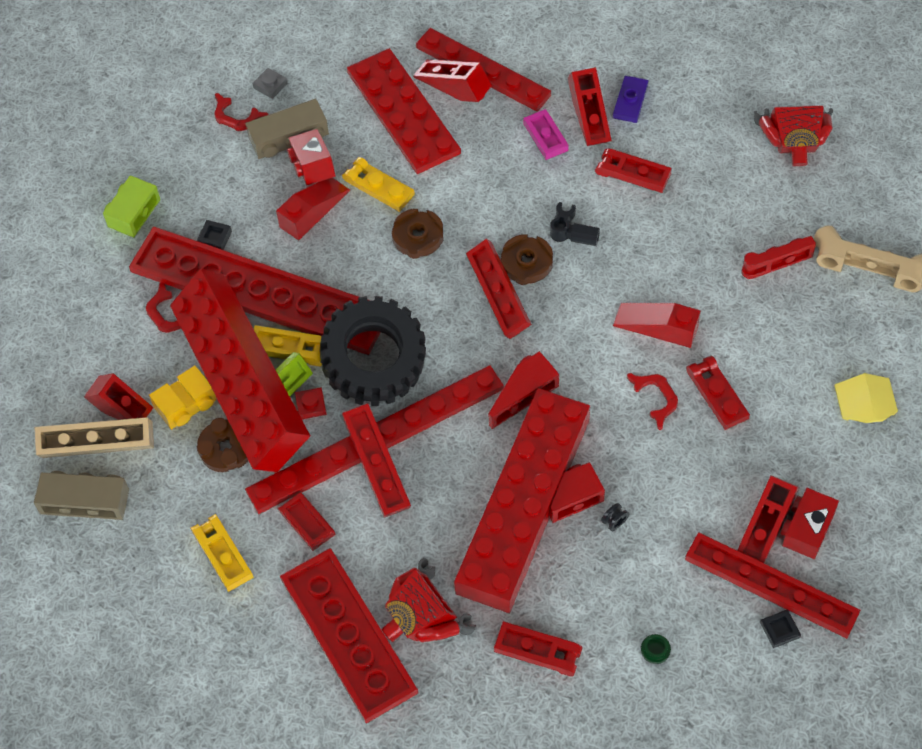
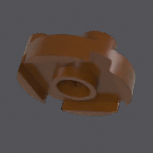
(417, 245)
(527, 246)
(209, 447)

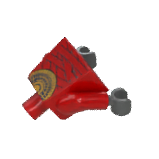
(796, 129)
(420, 609)

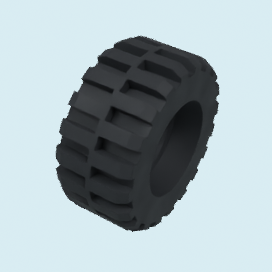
(377, 317)

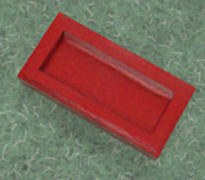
(306, 521)

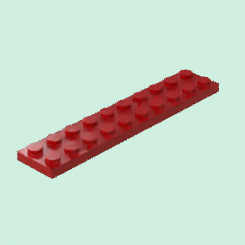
(258, 287)

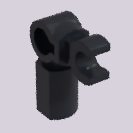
(562, 229)

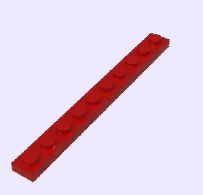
(393, 429)

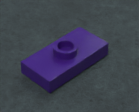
(630, 99)

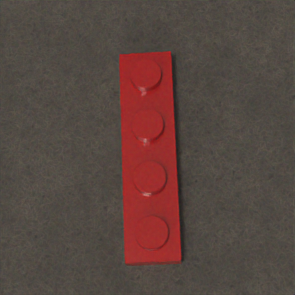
(498, 289)
(376, 460)

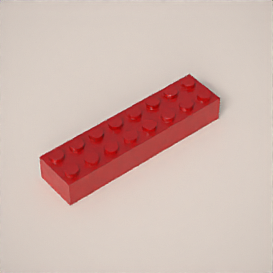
(239, 371)
(522, 501)

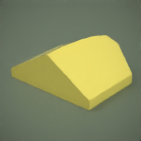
(866, 398)

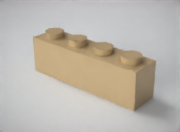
(94, 437)

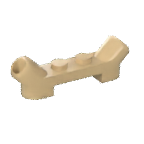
(836, 252)

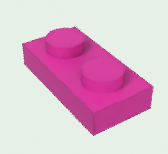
(545, 134)

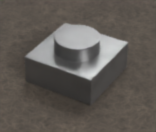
(270, 83)

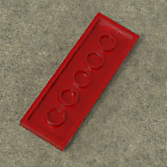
(403, 111)
(349, 635)

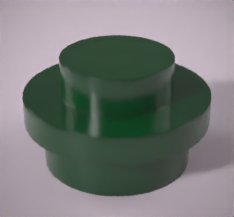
(655, 649)

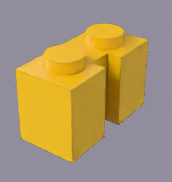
(183, 398)

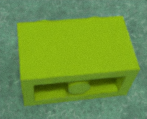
(131, 206)

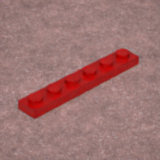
(501, 78)
(772, 585)

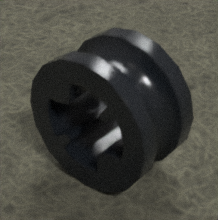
(615, 517)

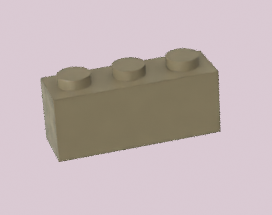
(272, 132)
(81, 495)

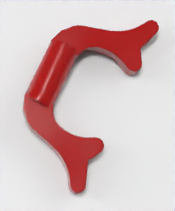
(238, 125)
(151, 308)
(661, 382)

